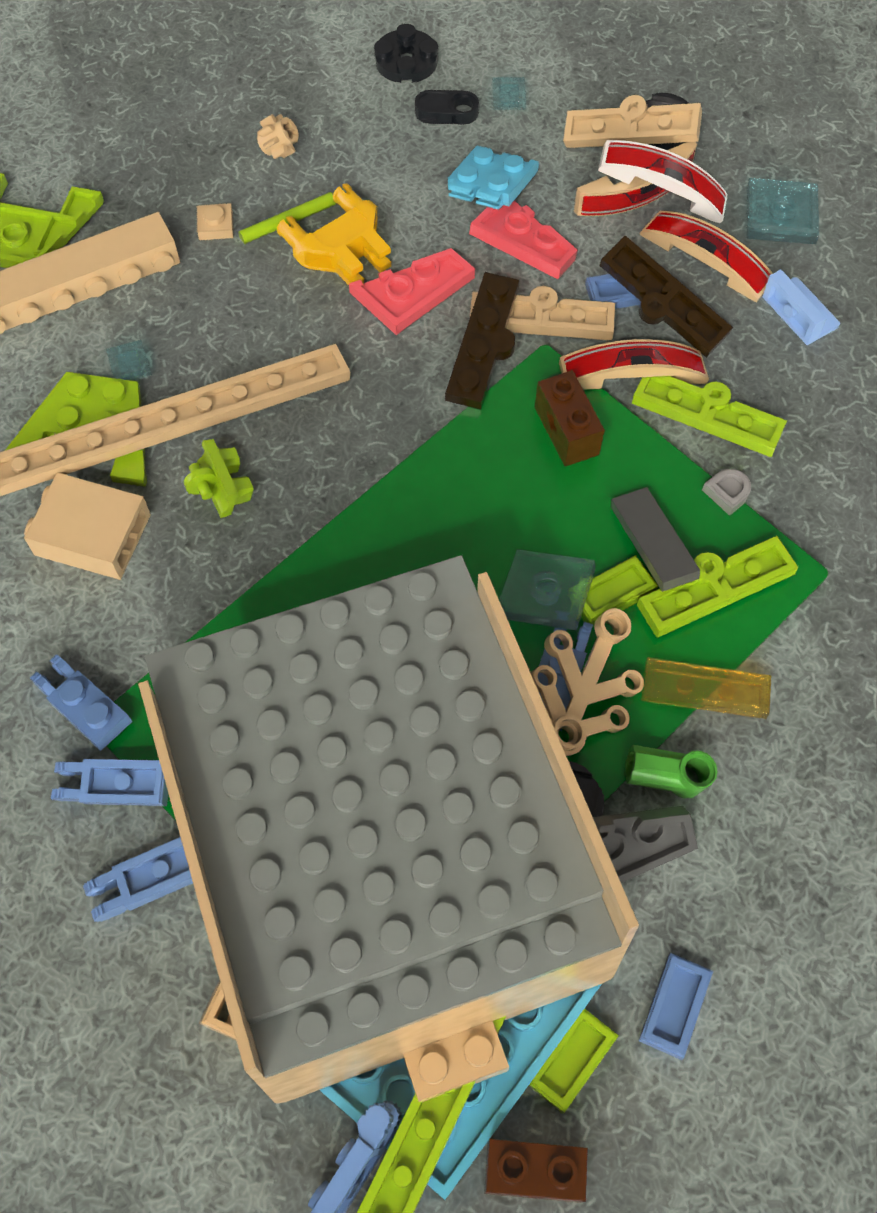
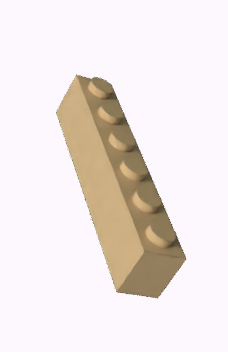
(85, 270)

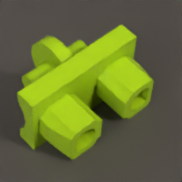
(212, 478)

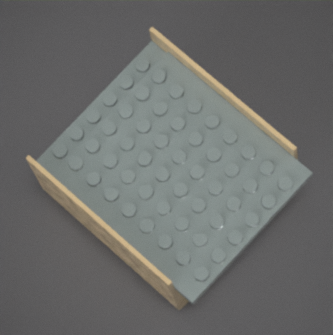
(382, 833)

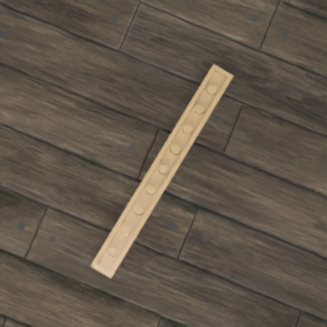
(170, 418)

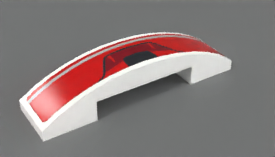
(667, 170)

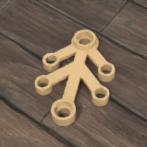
(584, 686)

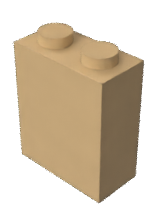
(87, 525)

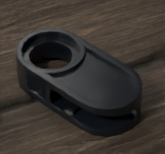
(441, 105)

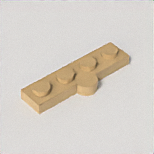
(633, 123)
(569, 318)

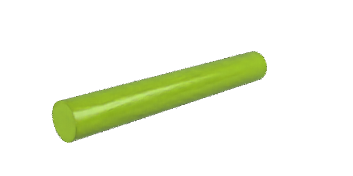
(299, 212)

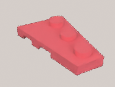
(523, 237)
(412, 292)

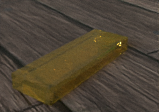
(707, 688)

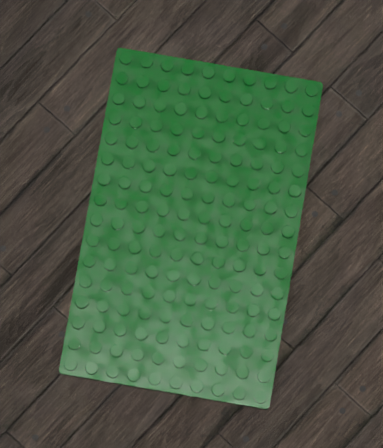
(501, 487)

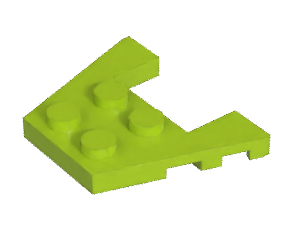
(35, 232)
(83, 400)

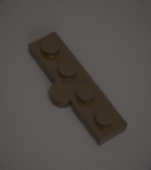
(665, 297)
(484, 341)

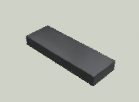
(655, 539)

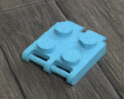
(491, 177)

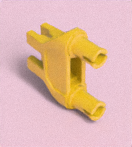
(342, 241)

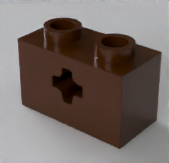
(569, 418)
(536, 1171)

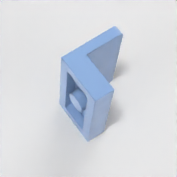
(799, 307)

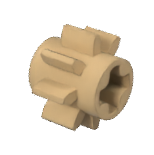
(277, 136)

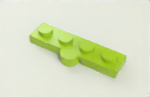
(710, 412)
(717, 585)

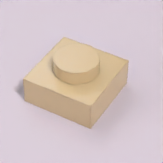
(215, 221)

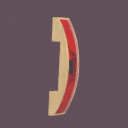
(604, 198)
(713, 247)
(633, 360)

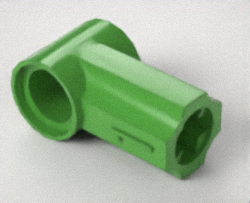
(667, 770)

